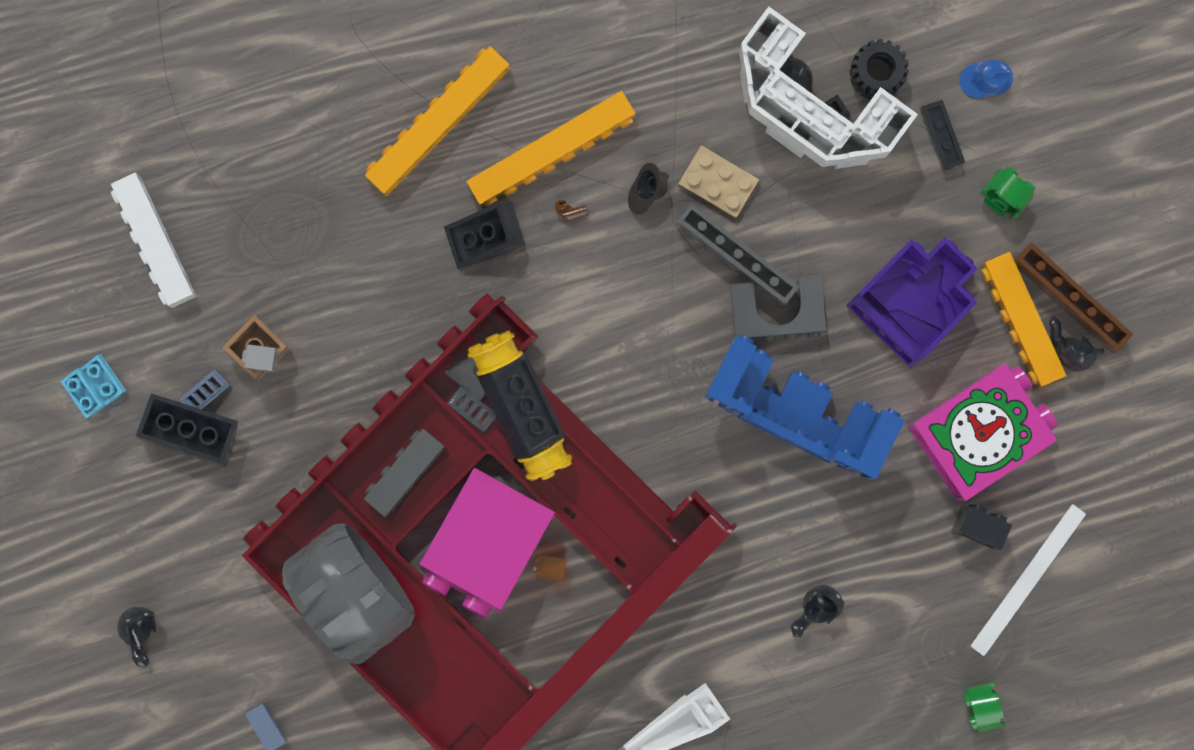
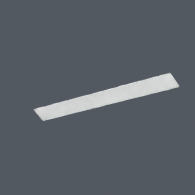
(1028, 580)

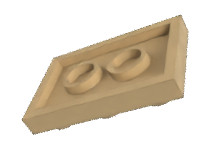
(718, 182)

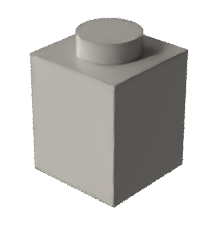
(260, 358)

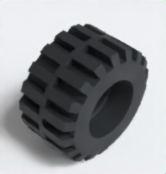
(887, 53)

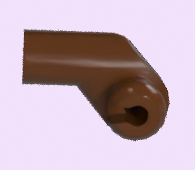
(568, 212)

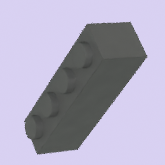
(404, 473)

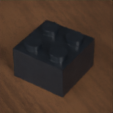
(981, 527)

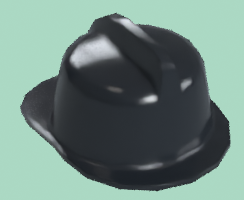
(648, 186)

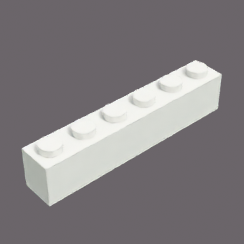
(153, 240)

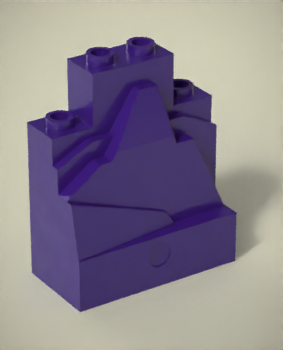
(916, 298)

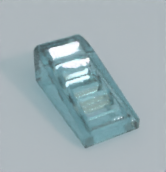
(457, 396)

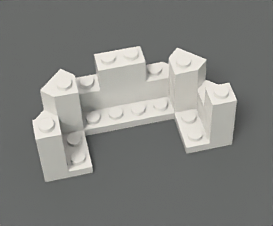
(802, 119)

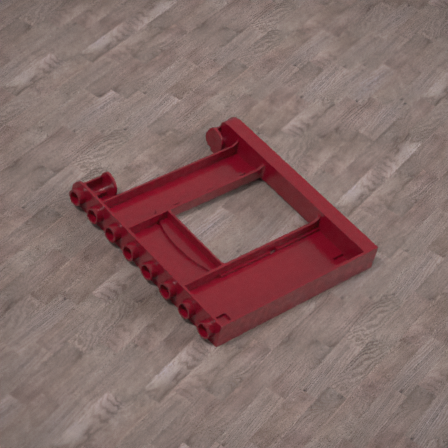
(442, 667)

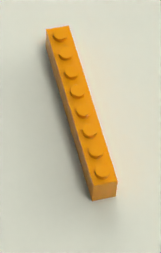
(437, 121)
(551, 149)

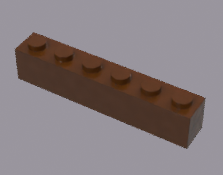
(1072, 298)

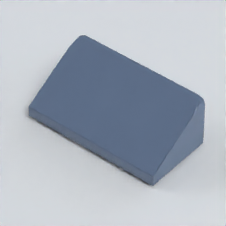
(266, 727)

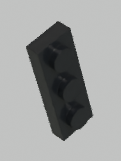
(942, 135)

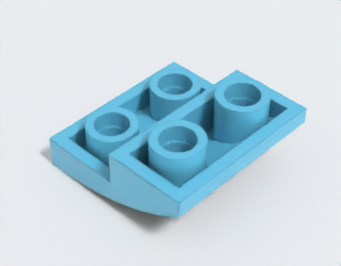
(93, 386)

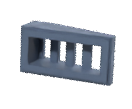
(200, 387)

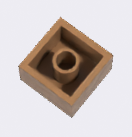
(254, 333)

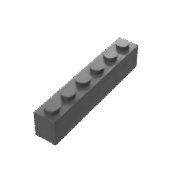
(737, 255)

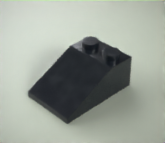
(484, 235)

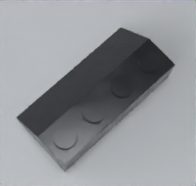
(188, 430)

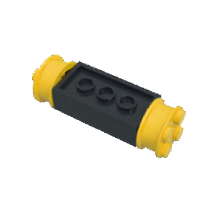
(520, 406)

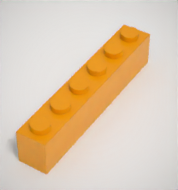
(1023, 320)

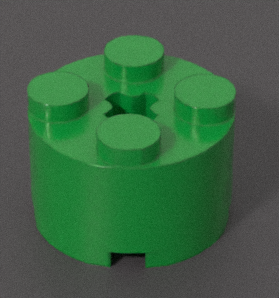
(1007, 193)
(985, 707)

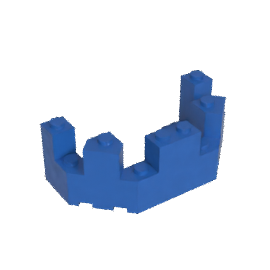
(798, 411)

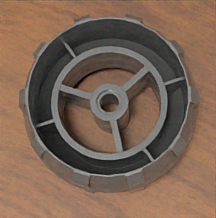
(347, 594)

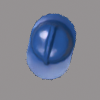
(986, 79)

